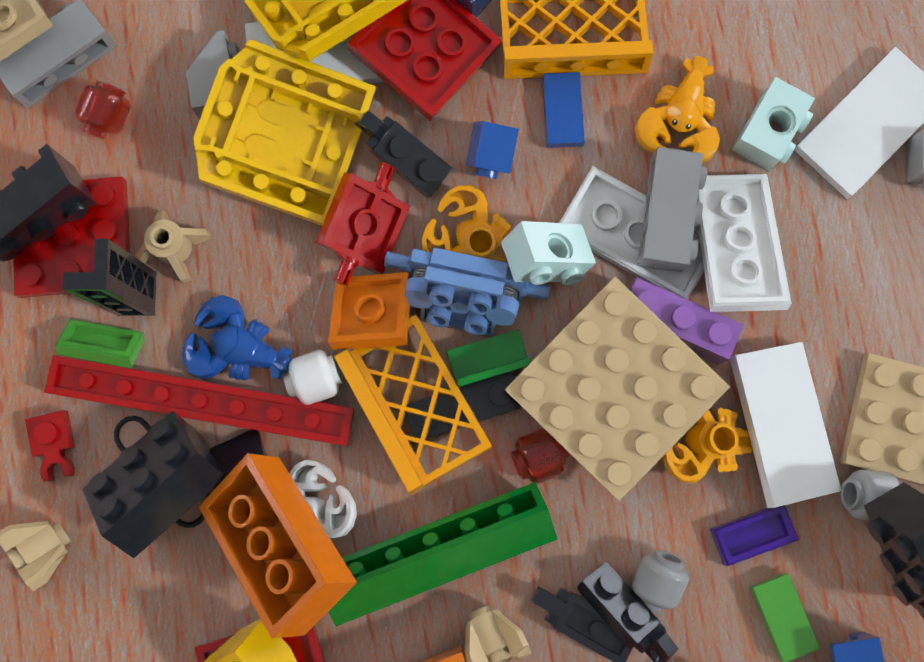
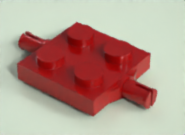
(362, 223)

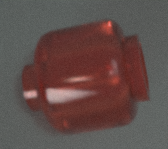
(102, 109)
(539, 457)

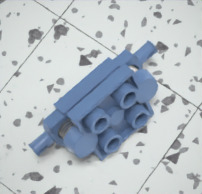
(463, 289)

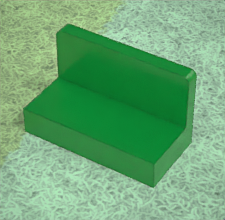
(488, 358)

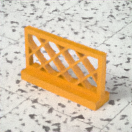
(607, 57)
(385, 423)

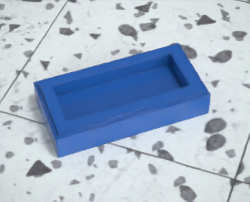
(563, 110)

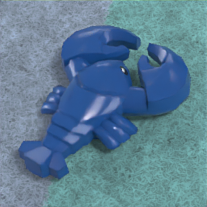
(231, 344)

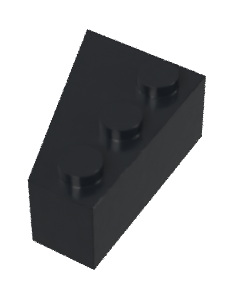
(40, 202)

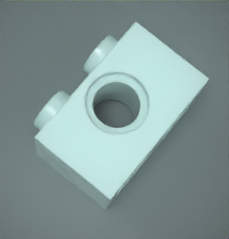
(780, 104)
(548, 252)

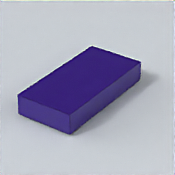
(753, 534)

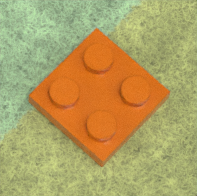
(370, 312)

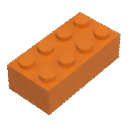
(276, 546)

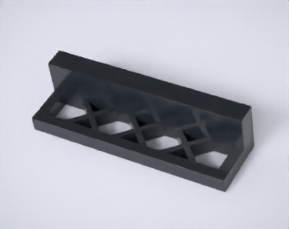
(117, 284)

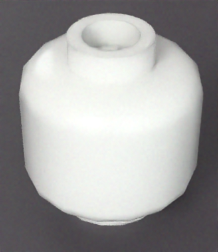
(313, 377)

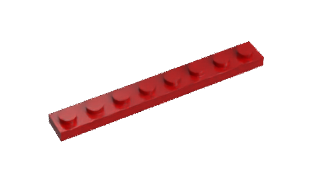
(199, 400)

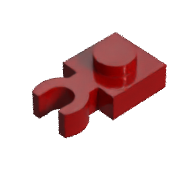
(50, 437)

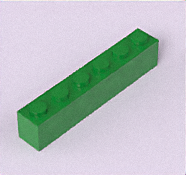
(444, 551)

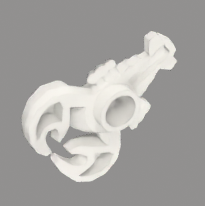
(334, 519)

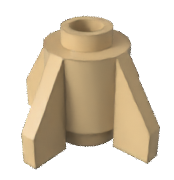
(170, 244)
(35, 550)
(493, 638)

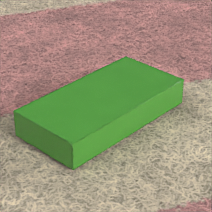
(100, 343)
(784, 617)

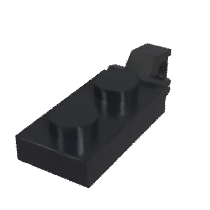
(405, 152)
(627, 614)
(581, 622)

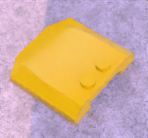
(315, 26)
(280, 130)

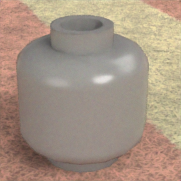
(863, 488)
(660, 580)

